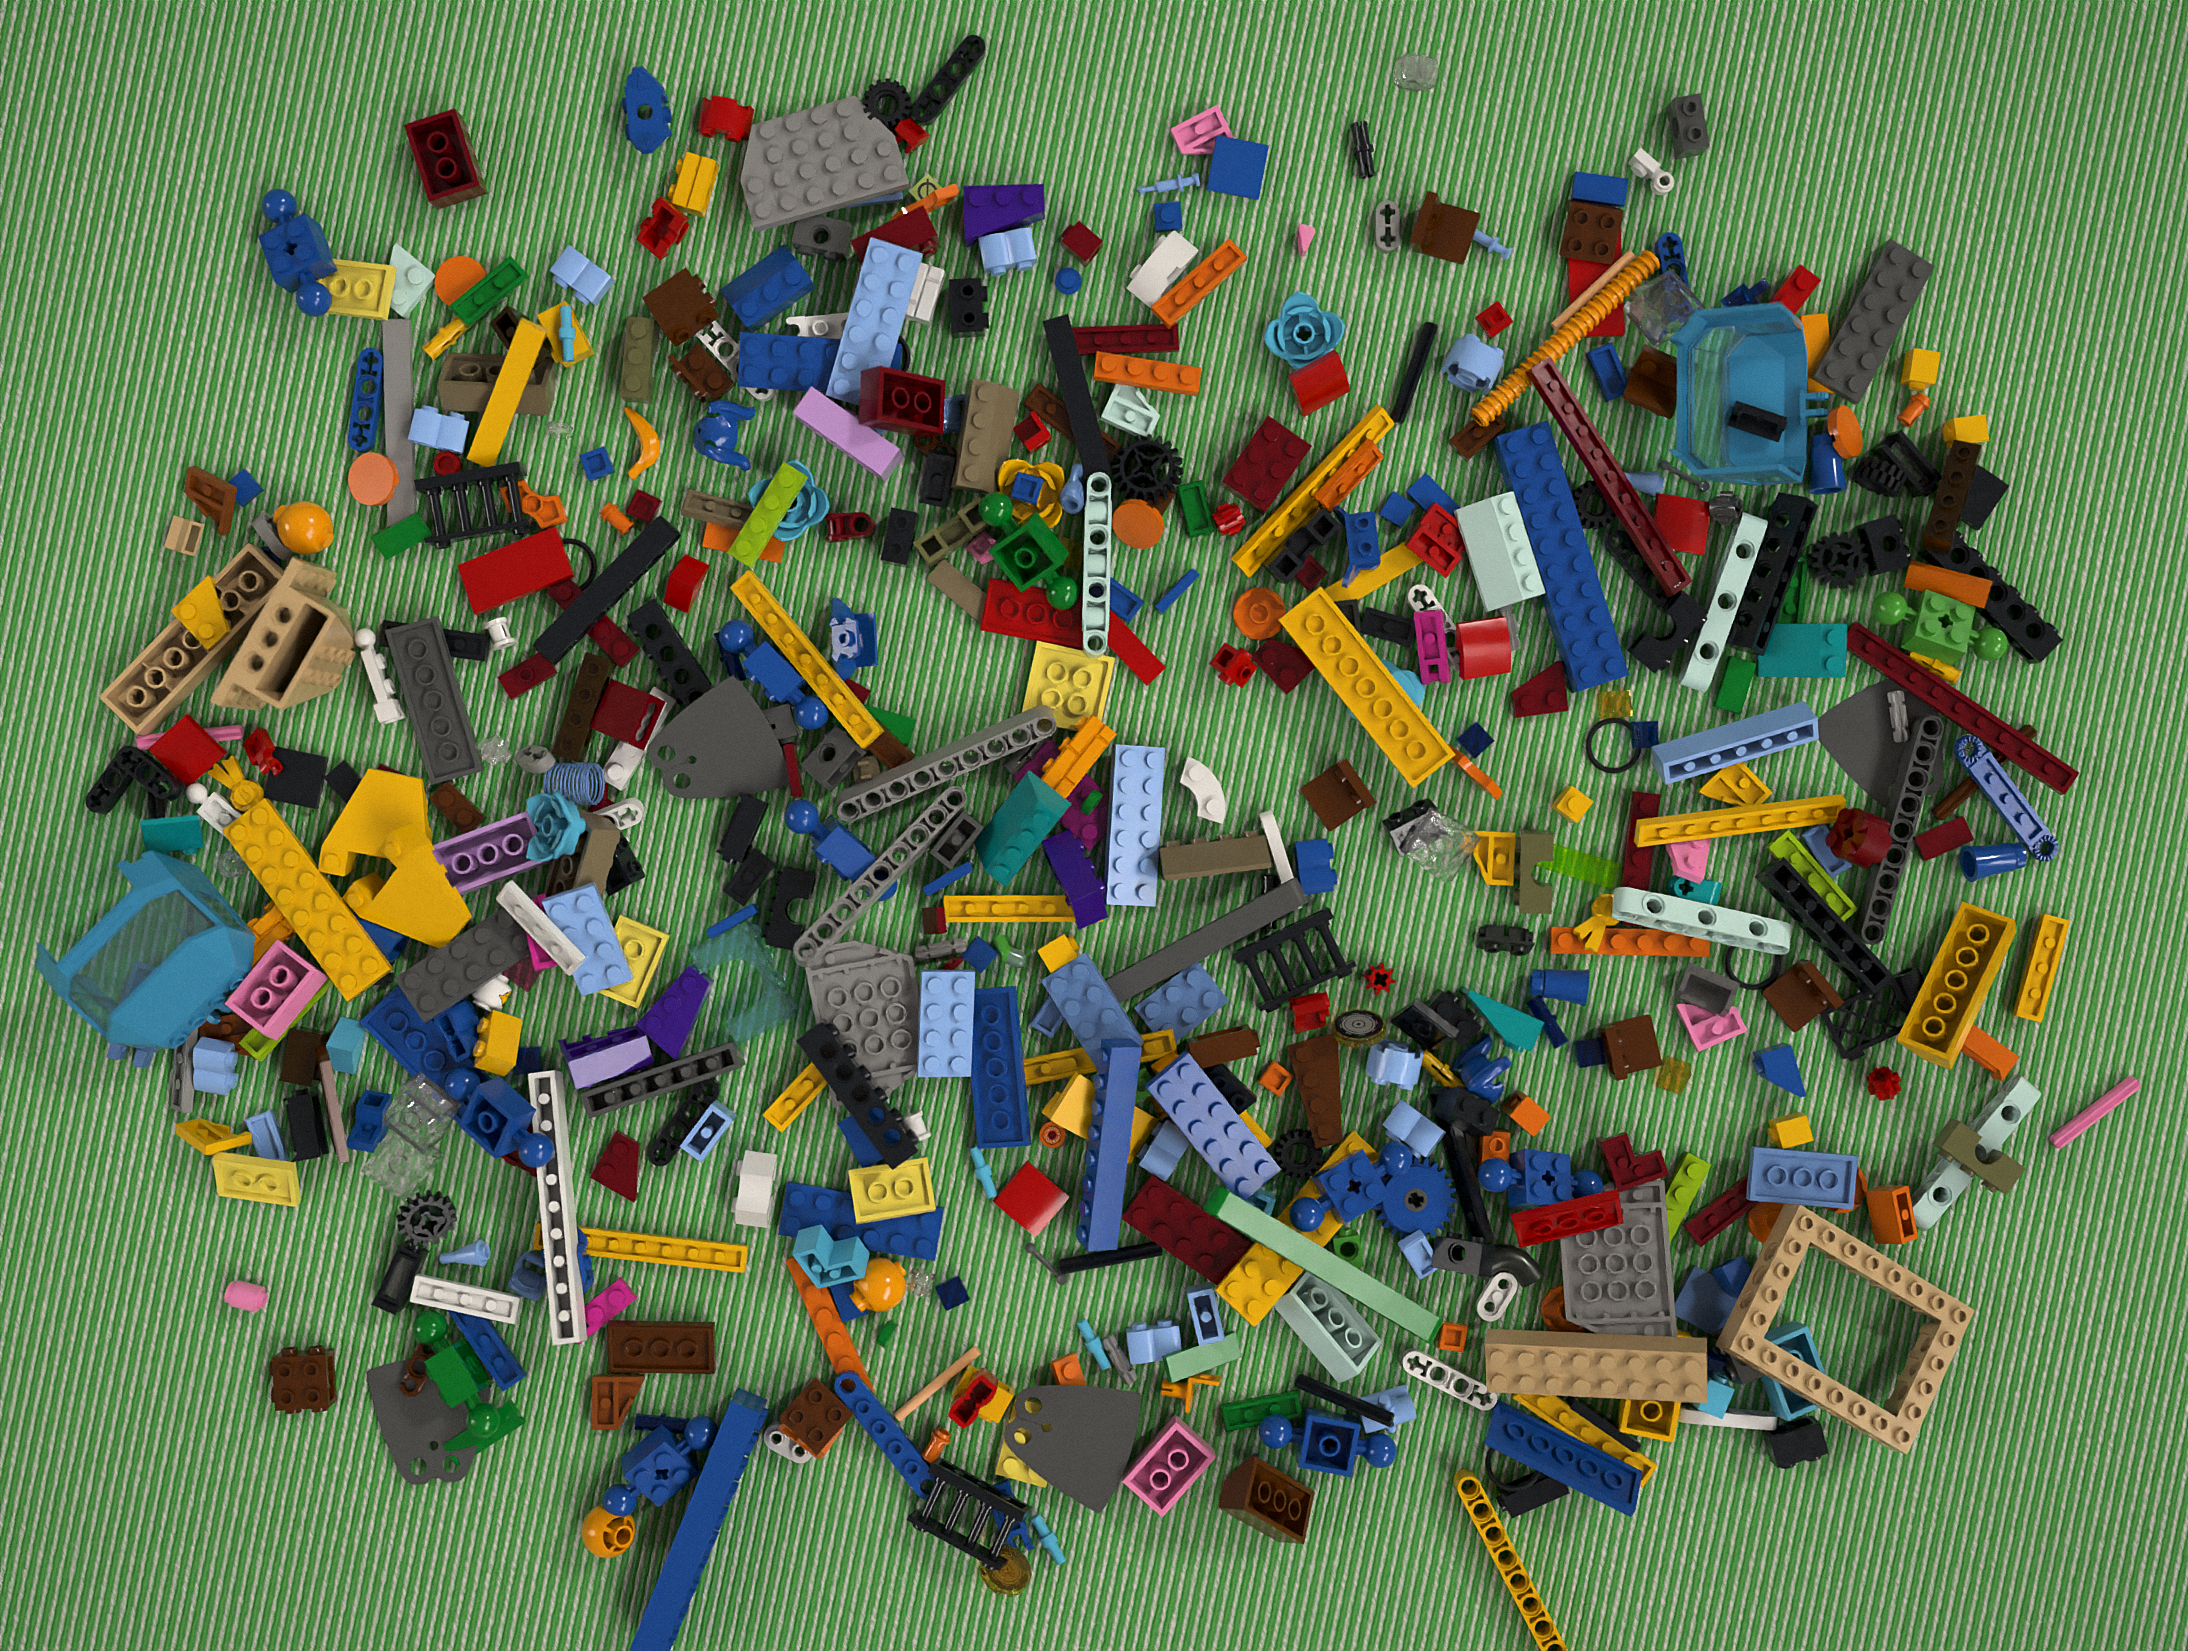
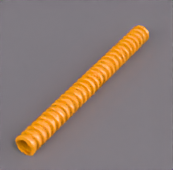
(1567, 336)

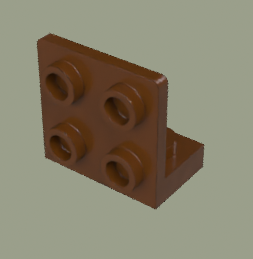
(1444, 230)
(1591, 231)
(706, 376)
(1653, 382)
(1337, 794)
(1801, 994)
(1630, 1046)
(815, 1415)

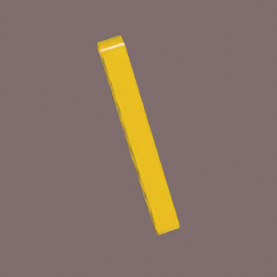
(1508, 1566)

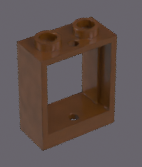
(1223, 1045)

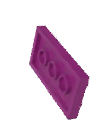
(1088, 828)

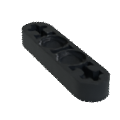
(952, 82)
(1640, 575)
(684, 1121)

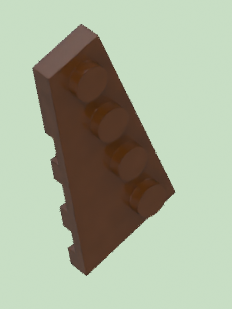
(1318, 1081)

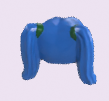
(718, 433)
(1478, 1071)

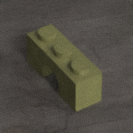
(637, 375)
(952, 535)
(1534, 848)
(1959, 1144)

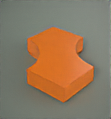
(933, 201)
(546, 510)
(1475, 774)

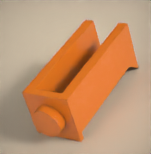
(1989, 1053)

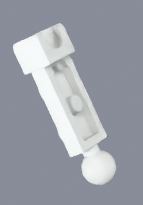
(820, 326)
(387, 707)
(214, 808)

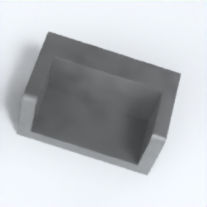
(1706, 990)

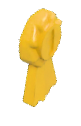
(244, 792)
(1596, 925)

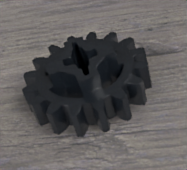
(1832, 552)
(413, 1223)

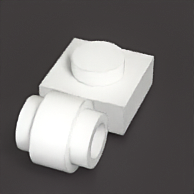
(1645, 166)

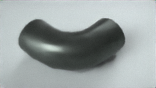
(1518, 1262)

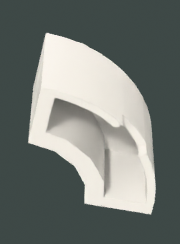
(1162, 268)
(1205, 789)
(755, 1188)

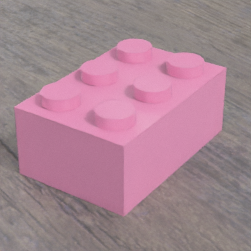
(276, 990)
(1168, 1465)

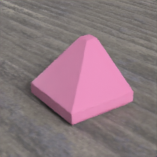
(1304, 237)
(980, 546)

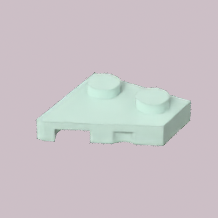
(411, 281)
(1130, 412)

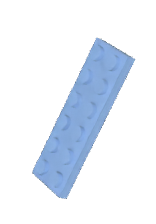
(874, 316)
(1133, 825)

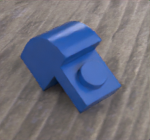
(369, 1126)
(1732, 1275)

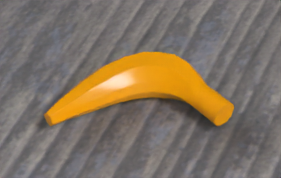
(649, 443)

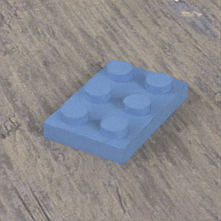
(1182, 1002)

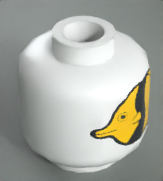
(493, 994)

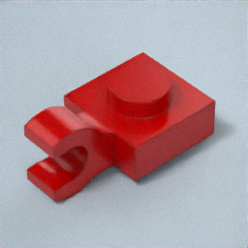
(259, 751)

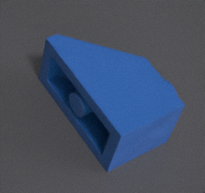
(1779, 1067)

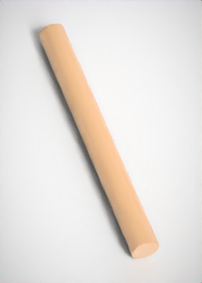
(1593, 290)
(937, 1383)

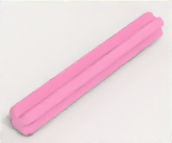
(221, 733)
(2094, 1112)

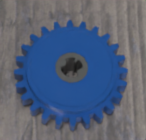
(1429, 1209)

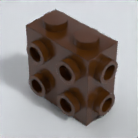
(682, 306)
(303, 1379)

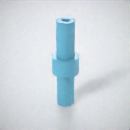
(566, 333)
(983, 1172)
(1093, 1344)
(1048, 1539)

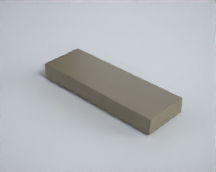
(716, 510)
(958, 589)

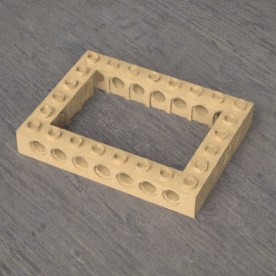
(1763, 1293)

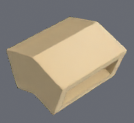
(184, 536)

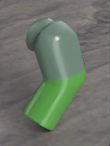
(1009, 954)

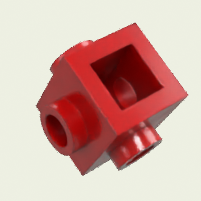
(1233, 665)

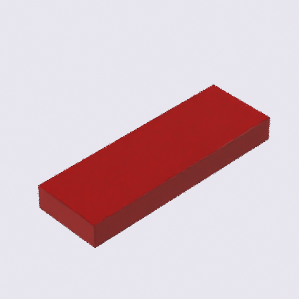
(1132, 651)

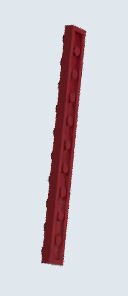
(1609, 476)
(1960, 709)

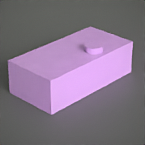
(843, 431)
(488, 853)

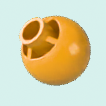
(304, 527)
(881, 1286)
(606, 1535)

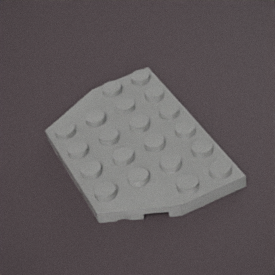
(818, 163)
(874, 1005)
(1623, 1273)

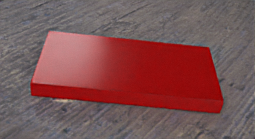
(1580, 277)
(516, 570)
(1030, 615)
(1567, 1218)

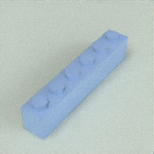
(1735, 742)

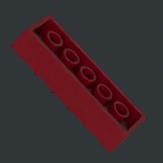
(1185, 1229)

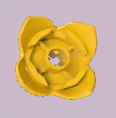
(1048, 503)

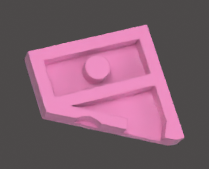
(1199, 133)
(1689, 858)
(1708, 1028)

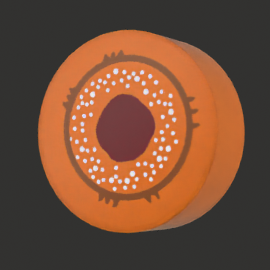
(1052, 1134)

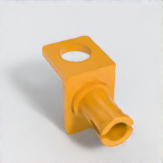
(1186, 1390)

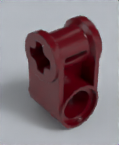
(842, 526)

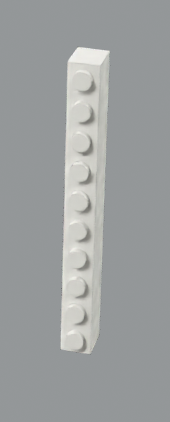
(558, 1211)

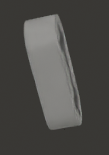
(1393, 226)
(268, 532)
(535, 759)

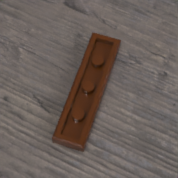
(1054, 413)

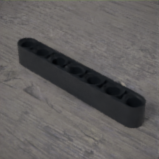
(606, 590)

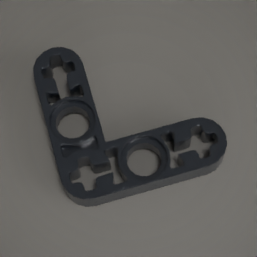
(129, 772)

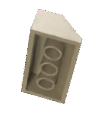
(470, 380)
(983, 436)
(1214, 857)
(590, 859)

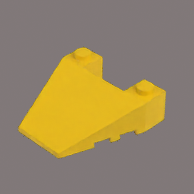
(375, 810)
(417, 894)

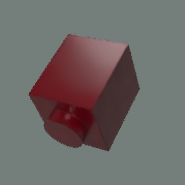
(1081, 243)

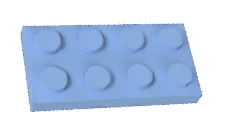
(586, 924)
(945, 1023)

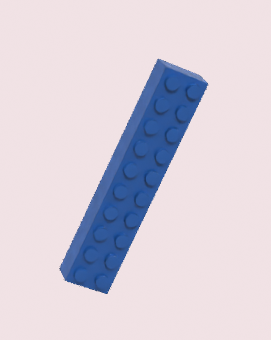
(1564, 561)
(701, 1520)

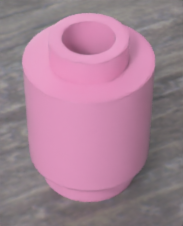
(246, 1296)

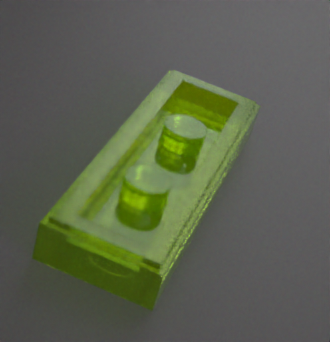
(1582, 866)

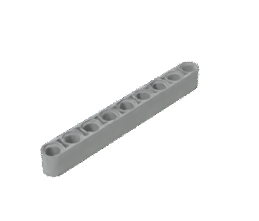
(952, 752)
(877, 888)

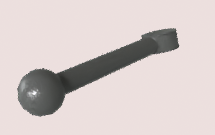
(1702, 485)
(1061, 1278)

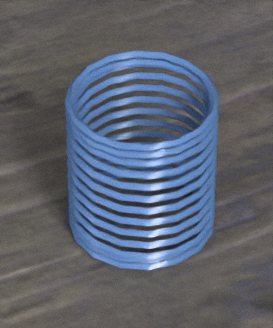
(584, 776)

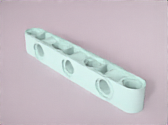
(1096, 564)
(1730, 583)
(1682, 916)
(2019, 1098)

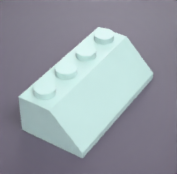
(1499, 551)
(1328, 1326)

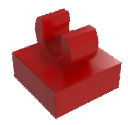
(912, 133)
(1494, 319)

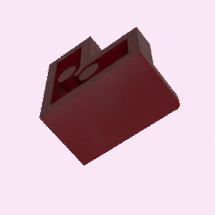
(1625, 1168)

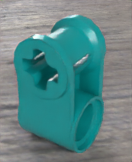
(1705, 892)

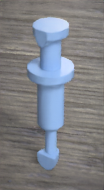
(1171, 184)
(1492, 244)

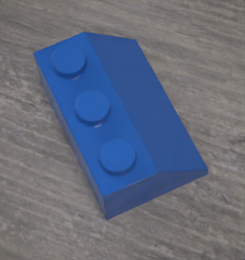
(768, 288)

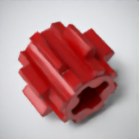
(1228, 519)
(1386, 979)
(1883, 1083)

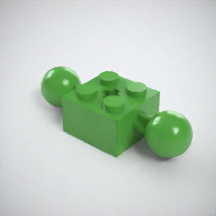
(1939, 626)

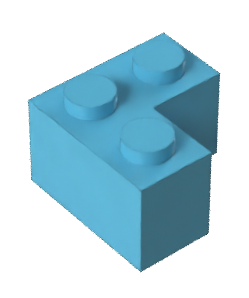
(829, 1261)

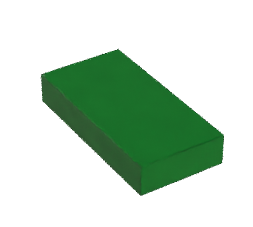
(1195, 509)
(401, 535)
(1734, 685)

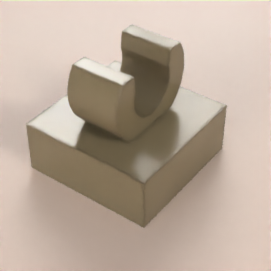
(866, 769)

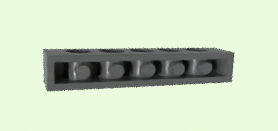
(662, 1079)

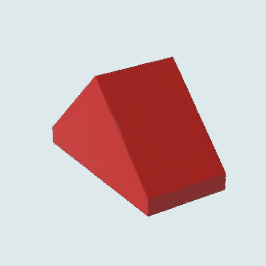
(685, 583)

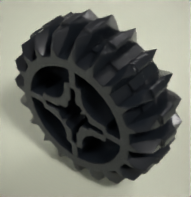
(1156, 463)

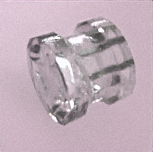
(240, 867)
(921, 1282)

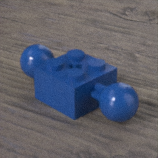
(297, 253)
(775, 672)
(834, 844)
(498, 1117)
(1537, 1179)
(1332, 1183)
(1340, 1453)
(660, 1466)

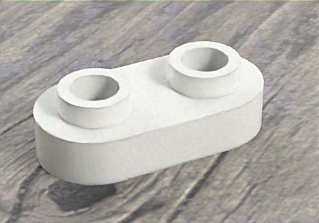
(1498, 1296)
(786, 1446)

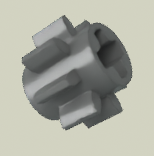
(1726, 507)

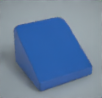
(979, 954)

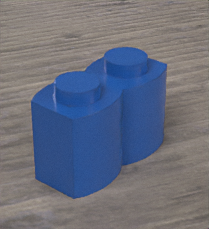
(1313, 865)
(459, 1029)

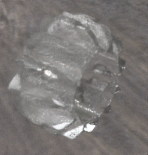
(1415, 72)

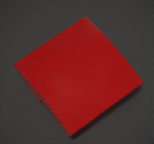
(1319, 383)
(1682, 522)
(1437, 540)
(1483, 647)
(187, 750)
(1031, 1198)

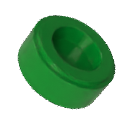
(1091, 802)
(886, 1333)

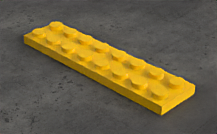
(1366, 687)
(307, 899)
(1265, 1276)

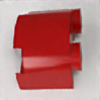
(725, 117)
(663, 229)
(1309, 1011)

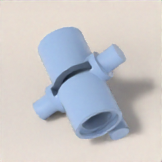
(1393, 1402)

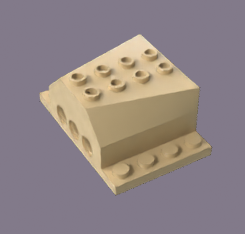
(293, 646)

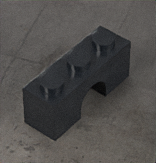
(1306, 537)
(1686, 617)
(791, 884)

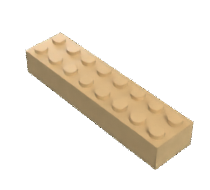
(177, 661)
(1596, 1365)

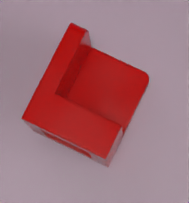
(1032, 433)

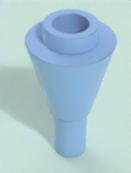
(1647, 482)
(472, 1254)

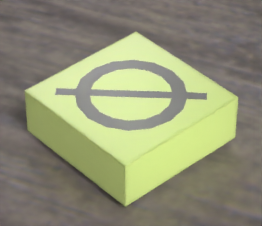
(924, 187)

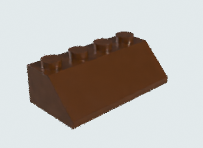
(1267, 1501)

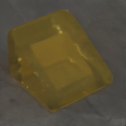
(1076, 554)
(1614, 704)
(1674, 1075)

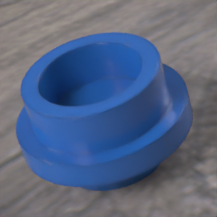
(1068, 281)

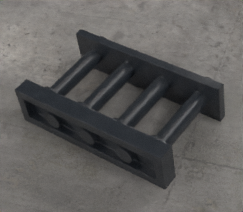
(459, 483)
(1272, 944)
(990, 1499)

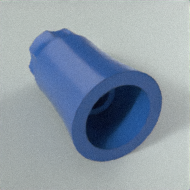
(1826, 467)
(1990, 860)
(387, 940)
(1560, 984)

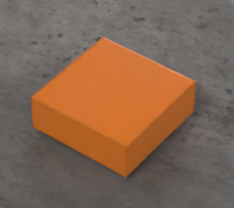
(1275, 1078)
(1452, 1336)

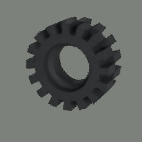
(893, 90)
(1879, 477)
(1587, 519)
(1287, 1166)

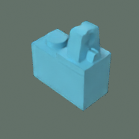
(1718, 1393)

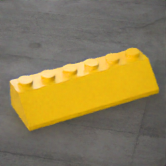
(1957, 984)

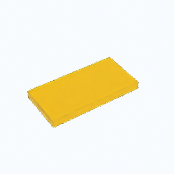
(1074, 1113)

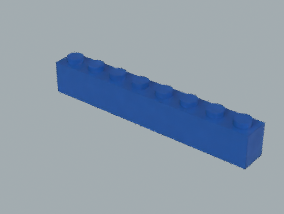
(1108, 1144)

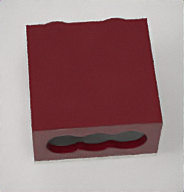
(628, 714)

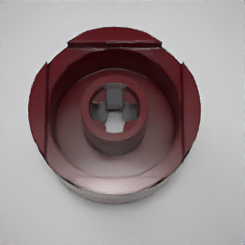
(1859, 837)

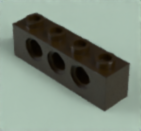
(1951, 497)
(587, 694)

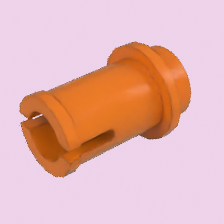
(1913, 410)
(616, 518)
(939, 1439)

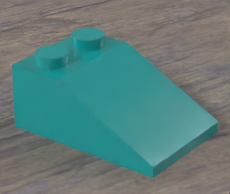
(1805, 651)
(173, 834)
(1512, 1025)

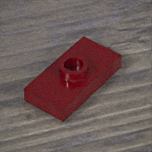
(526, 676)

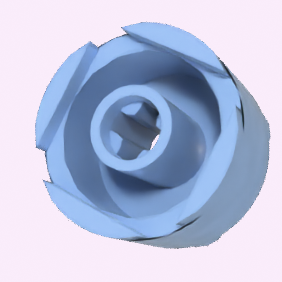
(1473, 364)
(1394, 1063)

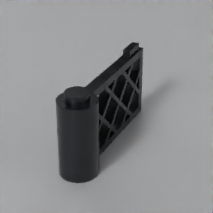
(1905, 986)

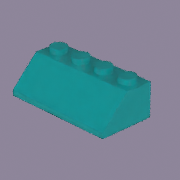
(1019, 827)

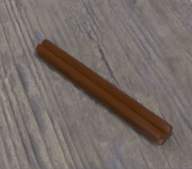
(1968, 786)

